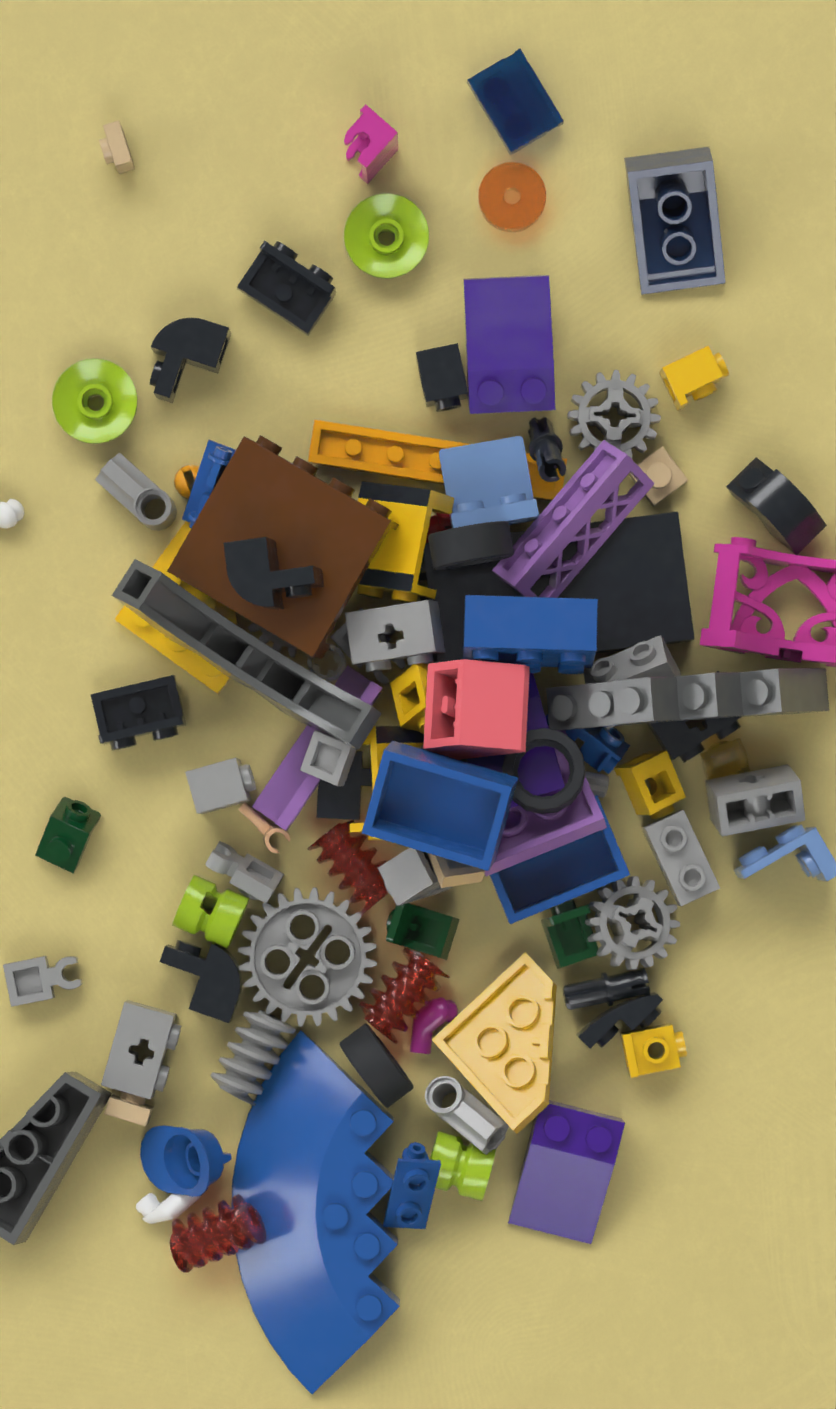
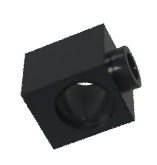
(442, 377)

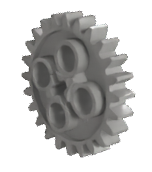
(339, 979)

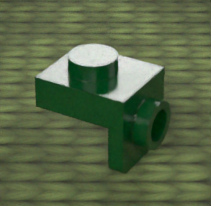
(67, 834)
(421, 929)
(569, 934)

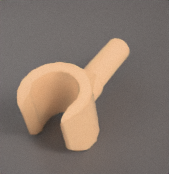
(263, 826)

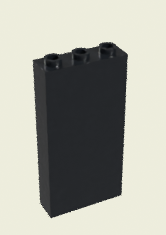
(633, 576)

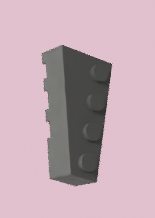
(42, 1149)

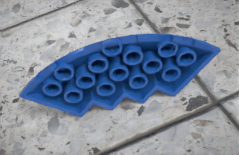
(314, 1187)

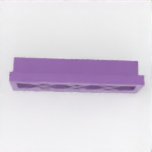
(569, 520)
(292, 788)

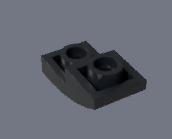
(633, 1012)

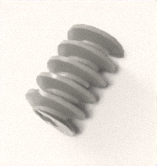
(252, 1055)

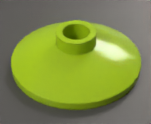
(386, 214)
(79, 385)

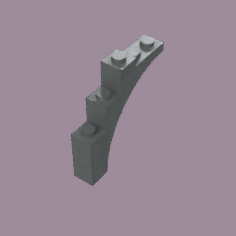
(243, 656)
(688, 698)

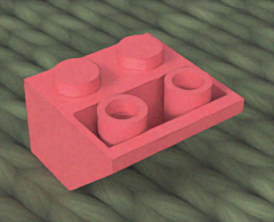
(476, 708)

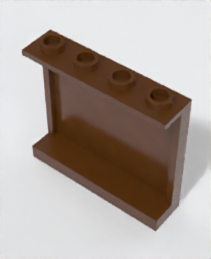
(311, 527)

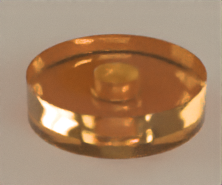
(515, 216)

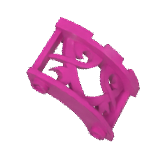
(741, 632)

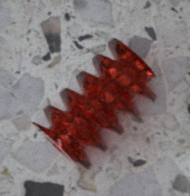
(353, 864)
(402, 993)
(215, 1234)

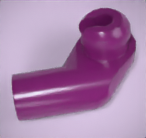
(429, 1019)

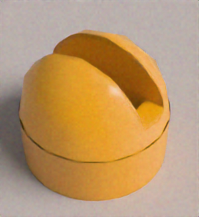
(181, 482)

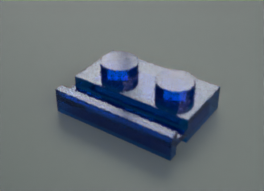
(515, 102)

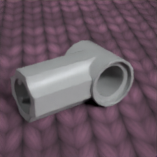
(135, 491)
(467, 1114)

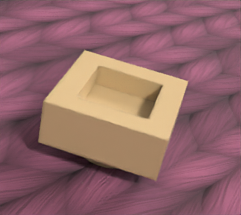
(116, 148)
(663, 473)
(454, 873)
(129, 1108)

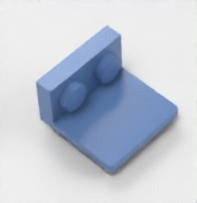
(489, 482)
(814, 855)

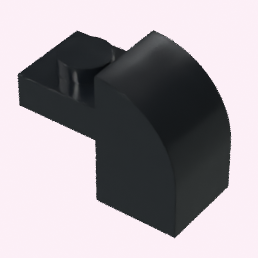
(183, 343)
(778, 505)
(256, 573)
(345, 800)
(219, 979)

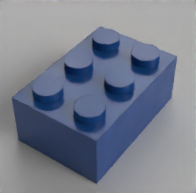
(531, 631)
(439, 805)
(560, 874)

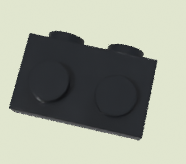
(288, 287)
(138, 711)

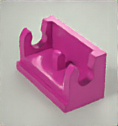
(375, 143)

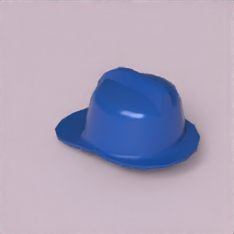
(182, 1159)

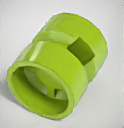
(226, 914)
(462, 1166)

